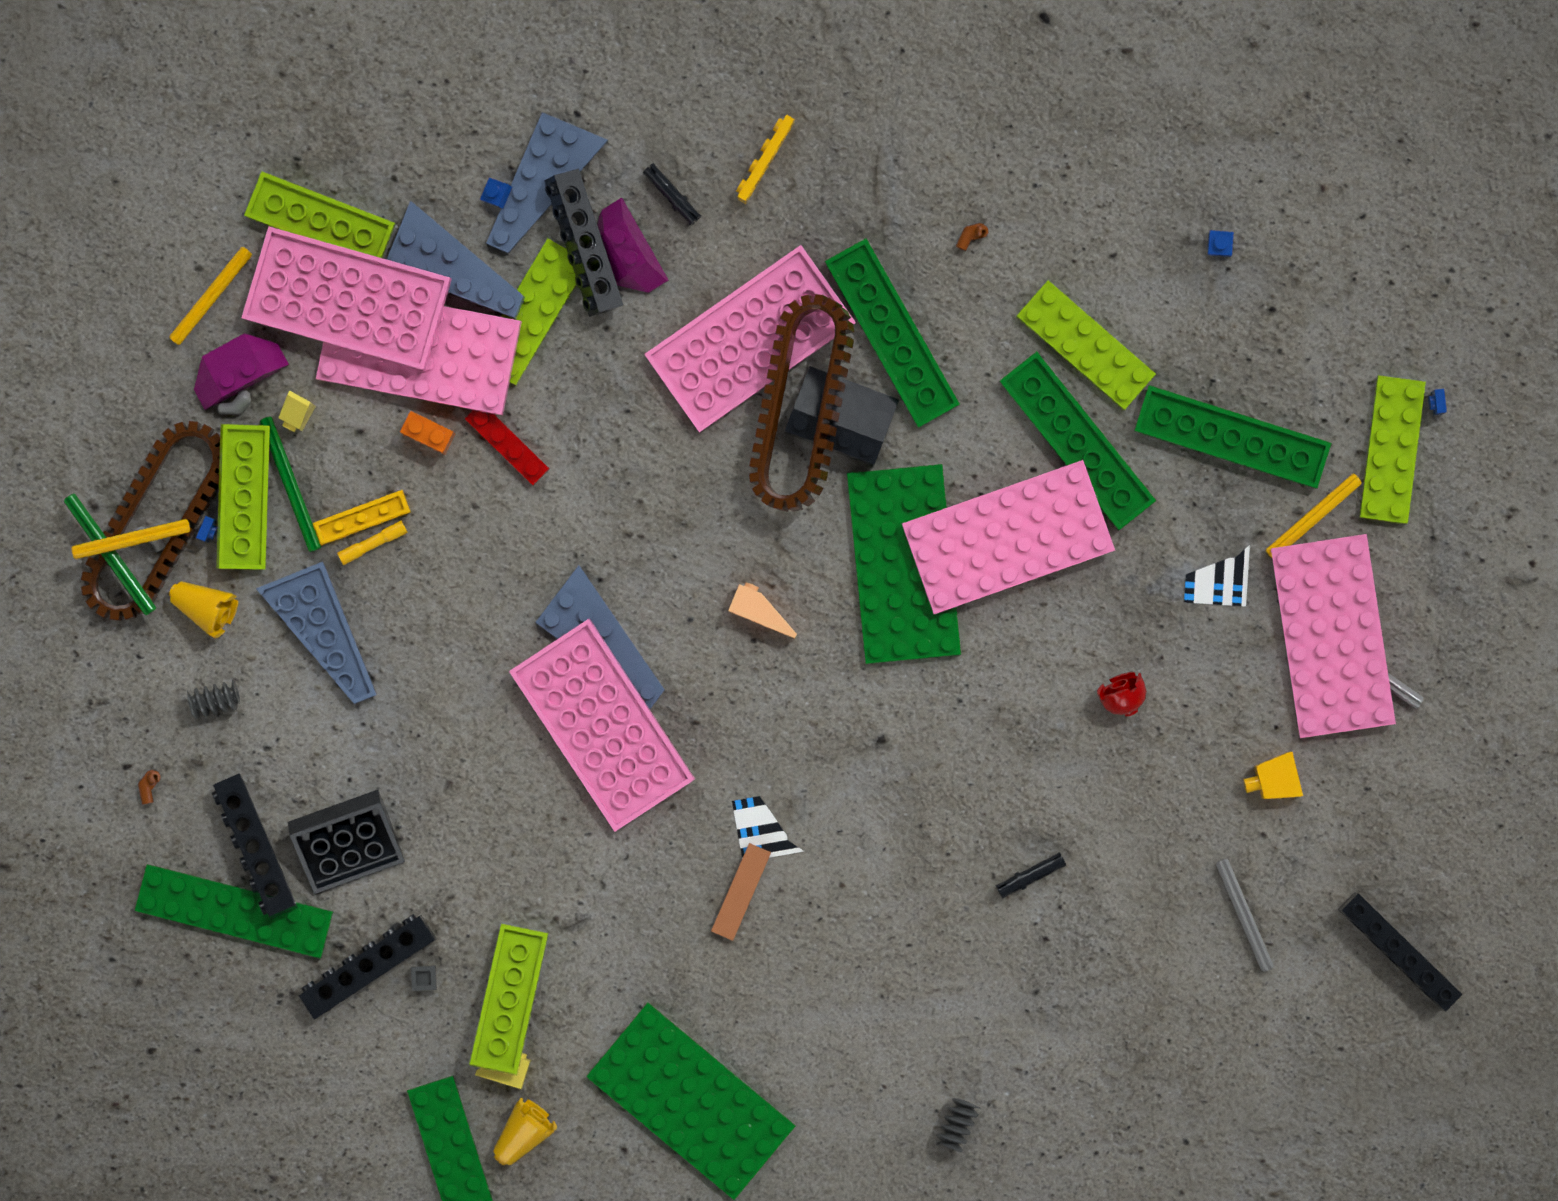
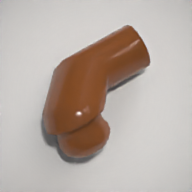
(970, 233)
(146, 784)

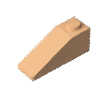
(756, 608)

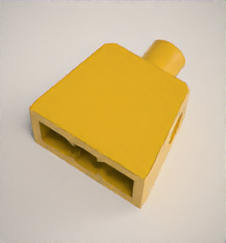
(1275, 778)

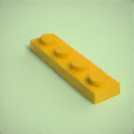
(760, 166)

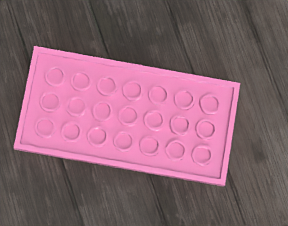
(346, 298)
(728, 348)
(465, 367)
(1008, 537)
(1333, 636)
(602, 725)

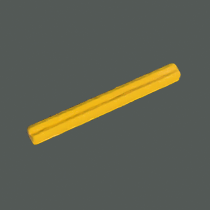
(210, 295)
(1316, 513)
(130, 539)

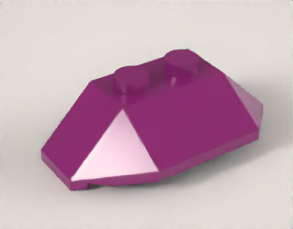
(628, 250)
(236, 368)

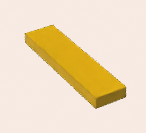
(361, 517)

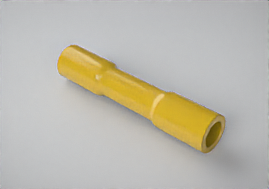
(386, 535)

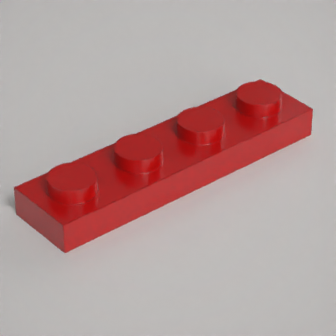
(508, 445)

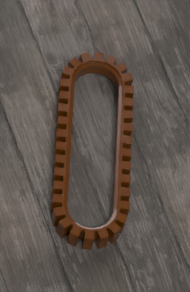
(761, 477)
(135, 501)

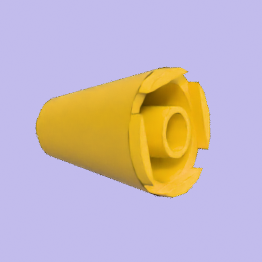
(205, 606)
(523, 1132)

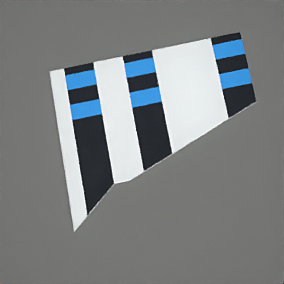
(1220, 583)
(759, 827)

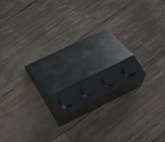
(861, 422)
(345, 841)

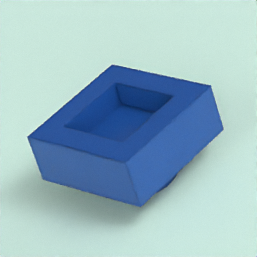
(496, 193)
(1220, 243)
(1437, 402)
(207, 530)

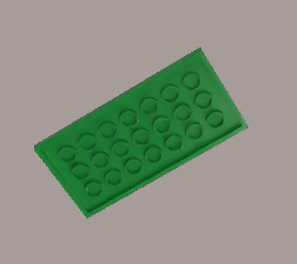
(891, 594)
(691, 1101)

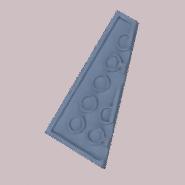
(551, 151)
(431, 248)
(580, 601)
(317, 619)

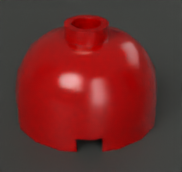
(1124, 694)

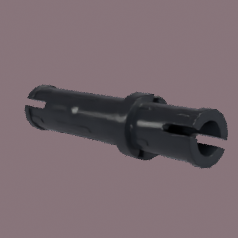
(679, 202)
(1025, 878)

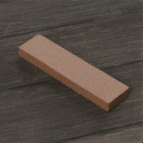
(741, 891)

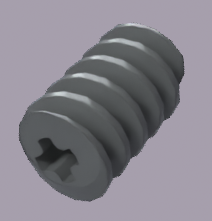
(214, 700)
(958, 1124)

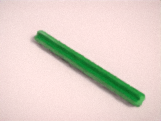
(291, 487)
(111, 557)

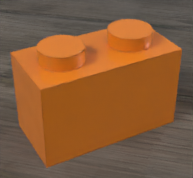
(427, 432)

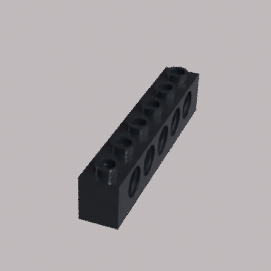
(586, 230)
(284, 900)
(1400, 951)
(319, 1005)

